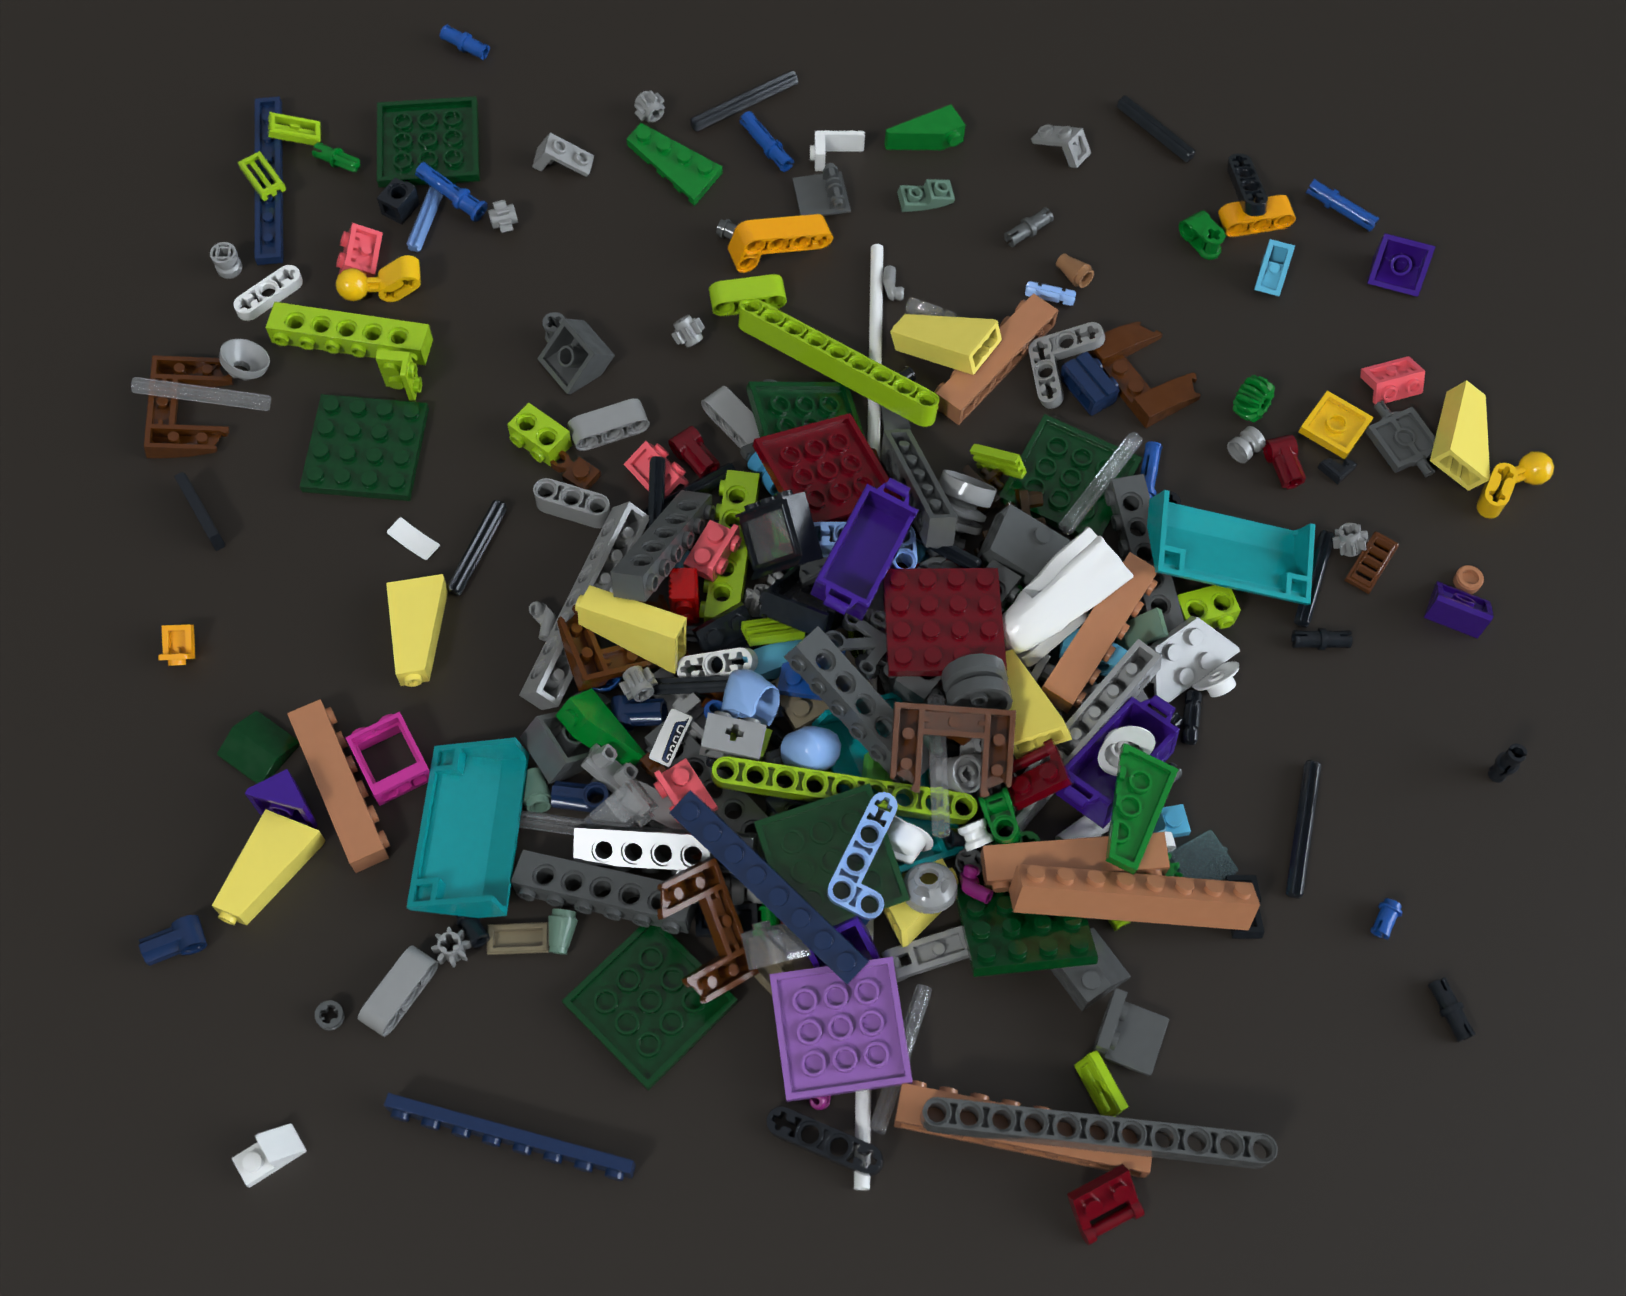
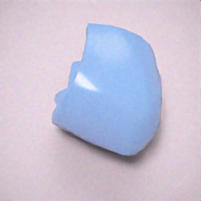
(750, 696)
(811, 748)

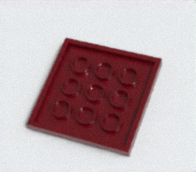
(826, 462)
(940, 617)

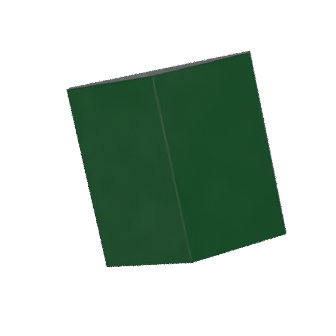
(257, 747)

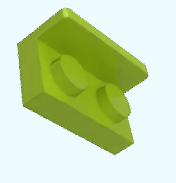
(399, 371)

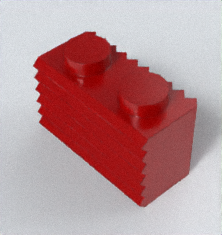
(684, 593)

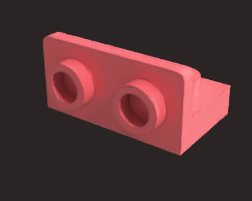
(360, 249)
(1394, 379)
(639, 466)
(713, 550)
(678, 782)

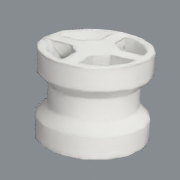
(975, 834)

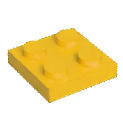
(1335, 424)

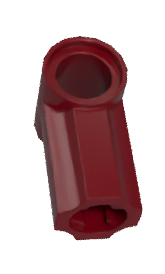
(691, 448)
(1283, 454)

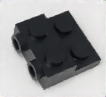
(724, 633)

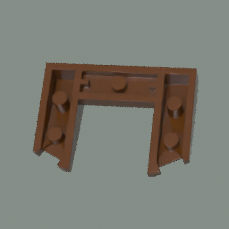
(1146, 403)
(162, 434)
(593, 665)
(993, 726)
(706, 884)

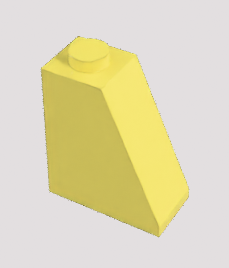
(907, 922)

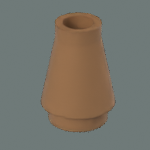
(1076, 271)

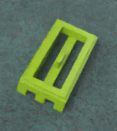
(295, 130)
(270, 189)
(993, 458)
(769, 631)
(1100, 1085)

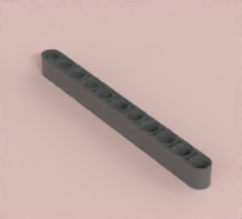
(1112, 1126)

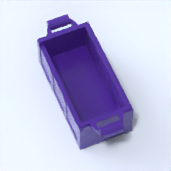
(865, 549)
(1093, 788)

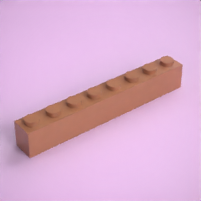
(1133, 897)
(915, 1095)

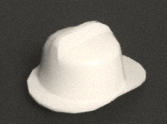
(1131, 735)
(907, 839)

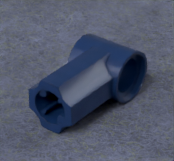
(634, 713)
(577, 796)
(182, 938)

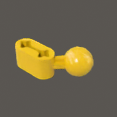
(392, 283)
(1533, 469)

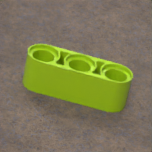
(728, 294)

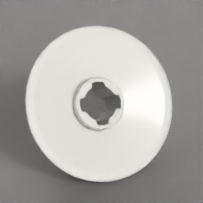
(1219, 680)

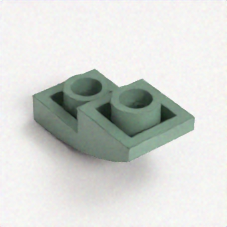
(930, 196)
(1145, 627)

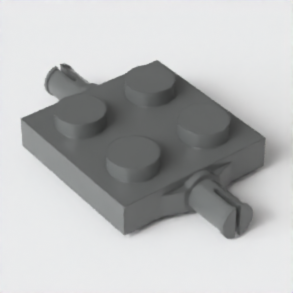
(1402, 439)

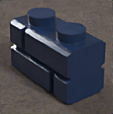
(1089, 383)

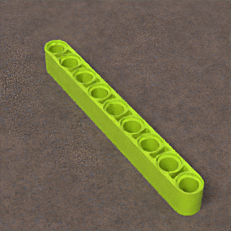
(838, 362)
(829, 782)

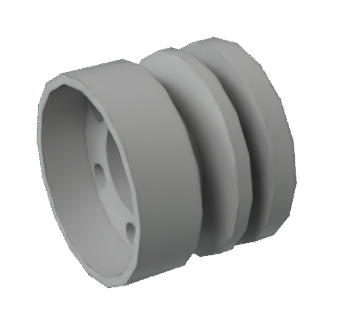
(965, 496)

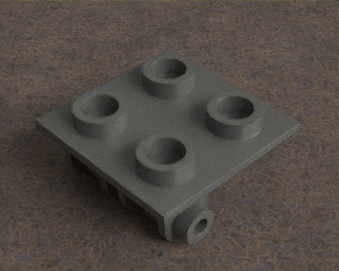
(822, 193)

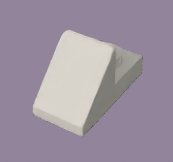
(269, 1154)

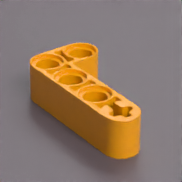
(776, 235)

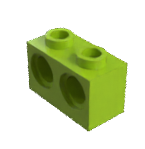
(543, 431)
(1203, 603)

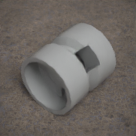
(963, 773)

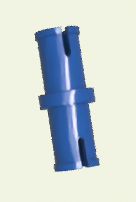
(464, 42)

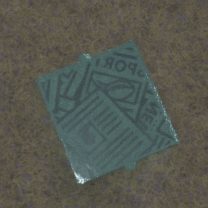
(1204, 858)

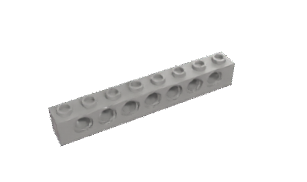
(551, 670)
(1120, 684)

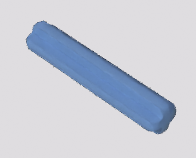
(424, 220)

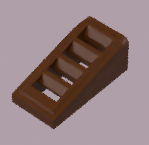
(1380, 547)

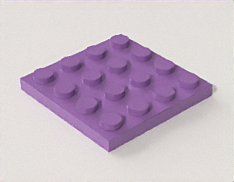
(840, 1034)

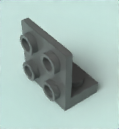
(1130, 1034)

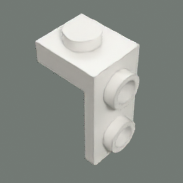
(835, 141)

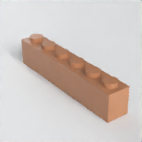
(966, 391)
(1096, 637)
(338, 785)
(1081, 853)

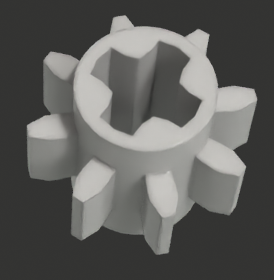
(649, 106)
(503, 216)
(688, 330)
(1350, 539)
(752, 599)
(638, 683)
(444, 943)

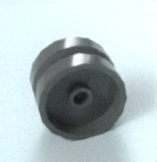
(977, 682)

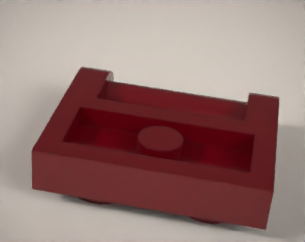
(1040, 780)
(1102, 1196)

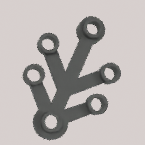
(874, 640)

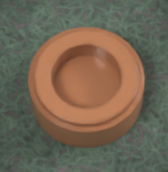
(1468, 579)

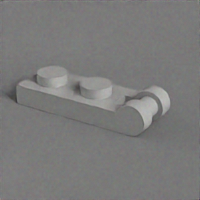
(929, 953)

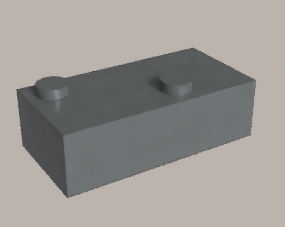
(1020, 543)

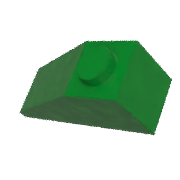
(928, 132)
(593, 723)

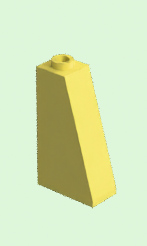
(946, 340)
(1462, 437)
(415, 622)
(635, 626)
(1035, 714)
(265, 866)

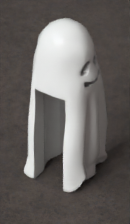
(1063, 590)

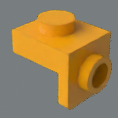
(177, 644)

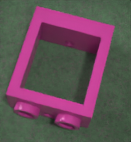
(400, 782)

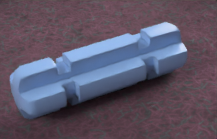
(1050, 293)

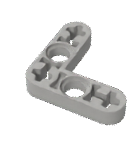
(1054, 352)

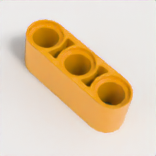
(1277, 216)

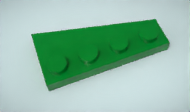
(680, 165)
(1137, 804)

